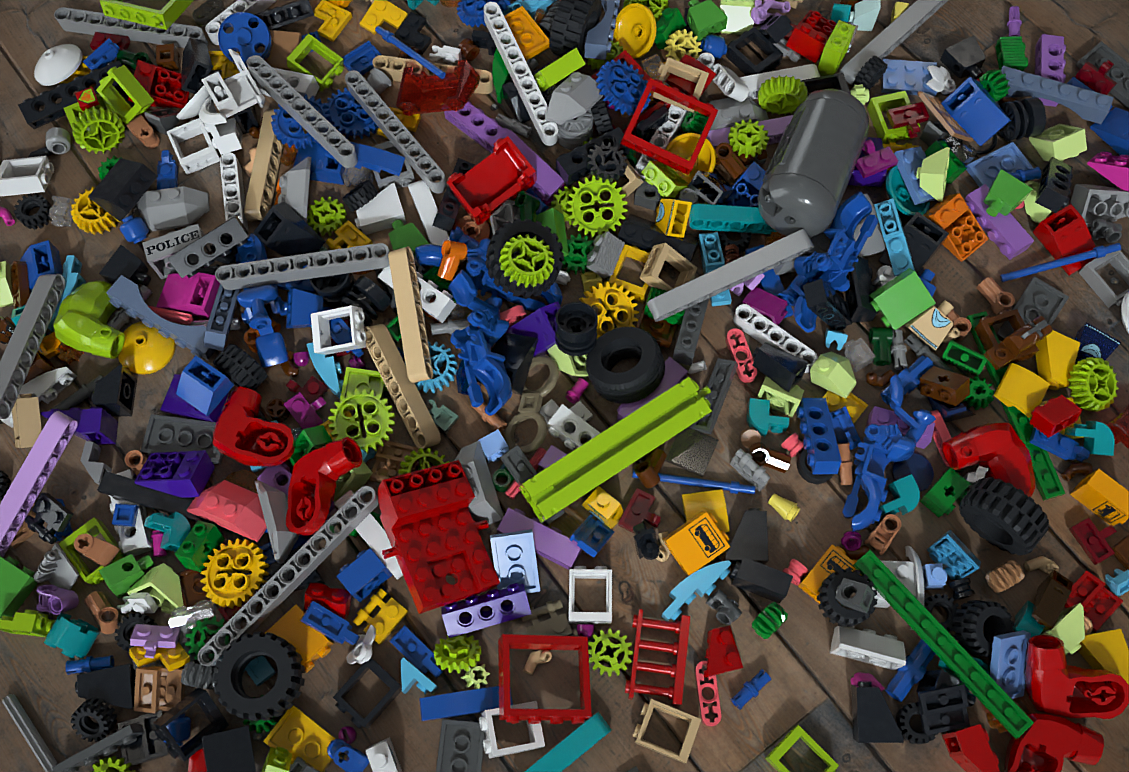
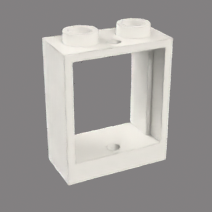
(198, 159)
(25, 175)
(322, 335)
(599, 572)
(490, 744)

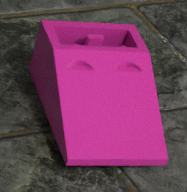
(1113, 168)
(190, 295)

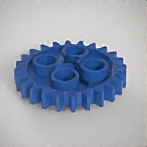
(472, 11)
(621, 86)
(349, 116)
(286, 127)

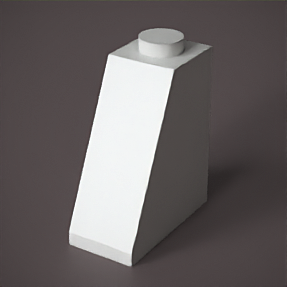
(380, 211)

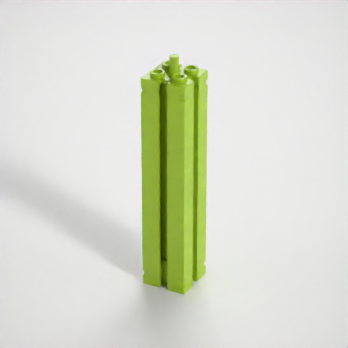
(615, 448)

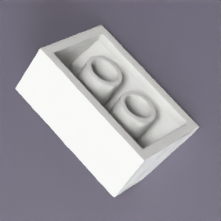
(868, 647)

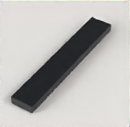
(126, 489)

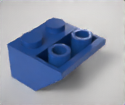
(41, 260)
(203, 385)

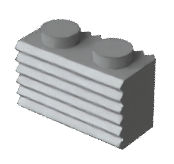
(605, 254)

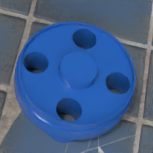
(244, 38)

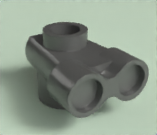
(1105, 229)
(727, 608)

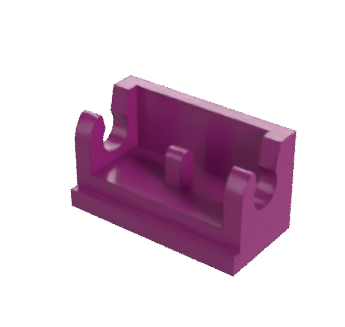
(767, 304)

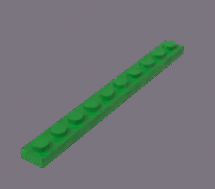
(1044, 471)
(944, 645)

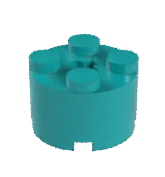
(72, 636)

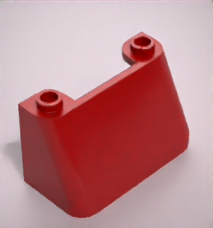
(493, 181)

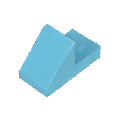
(411, 674)

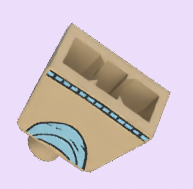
(932, 324)

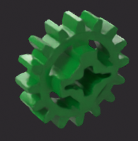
(578, 251)
(201, 627)

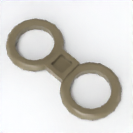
(531, 405)

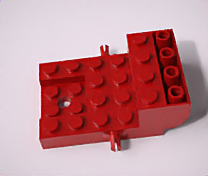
(435, 535)

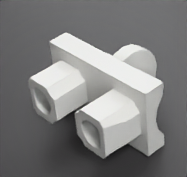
(884, 275)

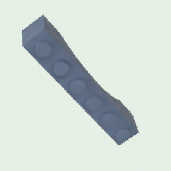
(599, 37)
(1086, 103)
(128, 296)

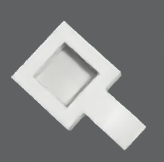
(448, 54)
(975, 476)
(139, 602)

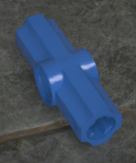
(910, 377)
(911, 672)

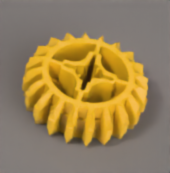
(86, 215)

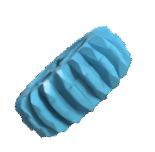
(440, 355)

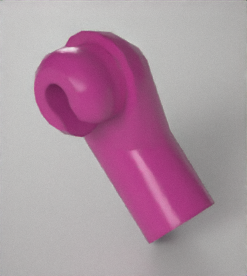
(6, 216)
(866, 677)

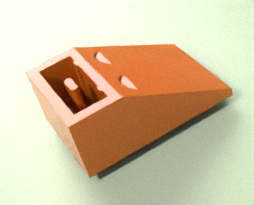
(958, 220)

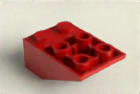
(811, 35)
(161, 85)
(1065, 236)
(971, 749)

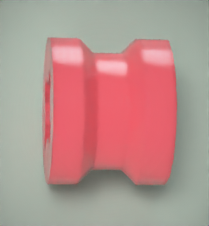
(793, 444)
(797, 570)

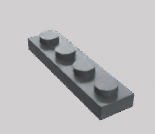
(719, 386)
(522, 471)
(104, 747)

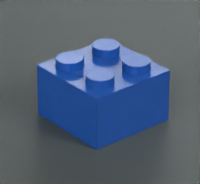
(364, 574)

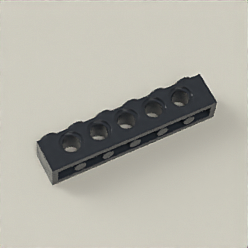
(53, 111)

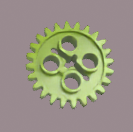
(598, 224)
(380, 417)

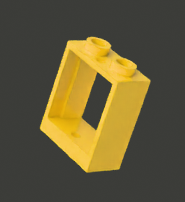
(636, 291)

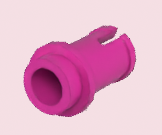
(576, 391)
(157, 538)

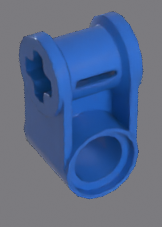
(349, 759)

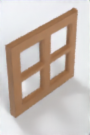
(944, 117)

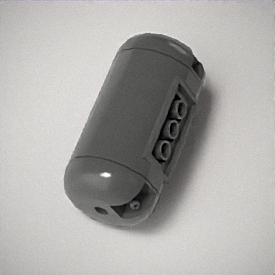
(813, 163)

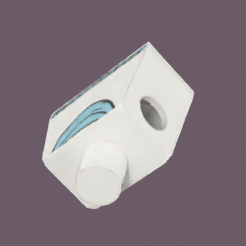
(383, 757)

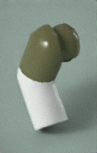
(696, 367)

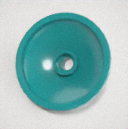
(898, 191)

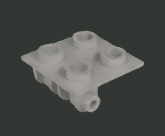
(56, 569)

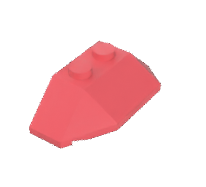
(231, 508)

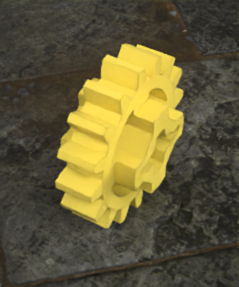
(685, 45)

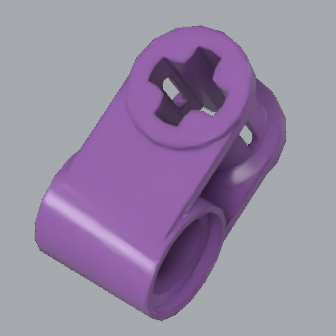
(56, 599)

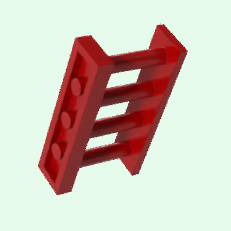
(676, 670)

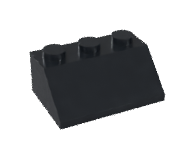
(123, 187)
(858, 293)

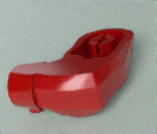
(248, 438)
(995, 448)
(314, 484)
(1068, 688)
(1049, 742)

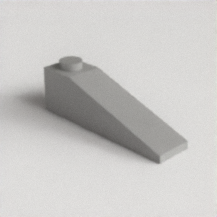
(1100, 202)

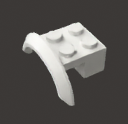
(234, 92)
(225, 133)
(909, 574)

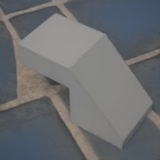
(90, 461)

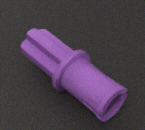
(1014, 21)

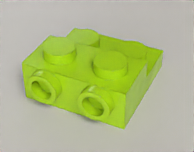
(664, 178)
(361, 379)
(27, 623)

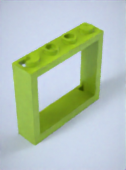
(145, 15)

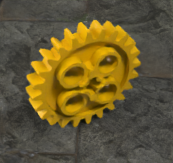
(621, 303)
(237, 554)

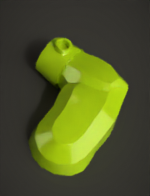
(84, 319)

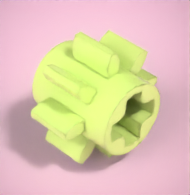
(860, 93)
(481, 675)

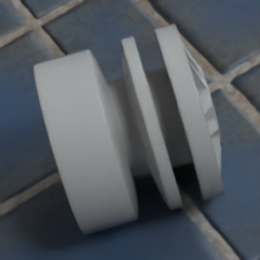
(576, 131)

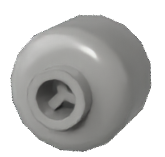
(58, 140)

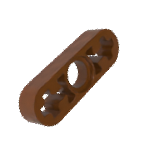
(20, 283)

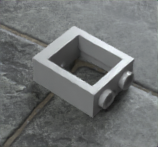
(400, 181)
(1100, 287)

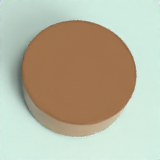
(749, 436)

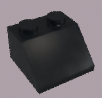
(116, 392)

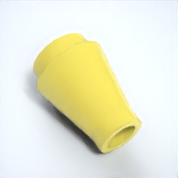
(785, 507)

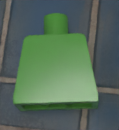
(705, 18)
(1005, 194)
(406, 236)
(125, 573)

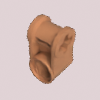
(144, 132)
(881, 536)
(97, 551)

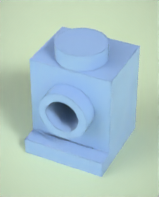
(934, 576)

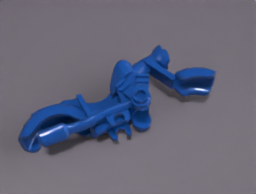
(836, 262)
(476, 268)
(269, 344)
(476, 345)
(881, 447)

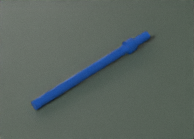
(389, 37)
(1097, 252)
(733, 487)

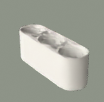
(730, 83)

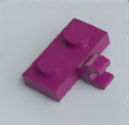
(875, 160)
(303, 411)

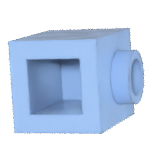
(494, 446)

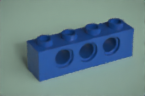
(819, 436)

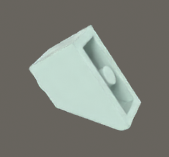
(865, 14)

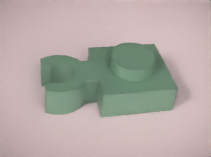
(442, 416)

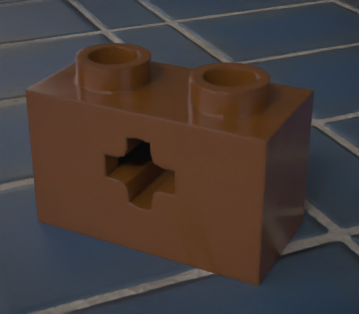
(945, 385)

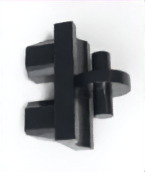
(645, 542)

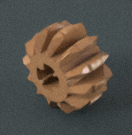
(1004, 576)

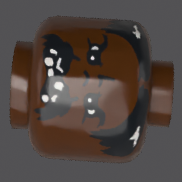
(6, 329)

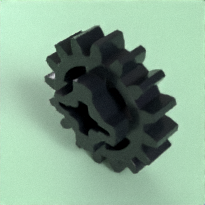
(614, 166)

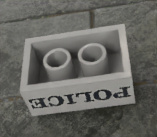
(161, 248)

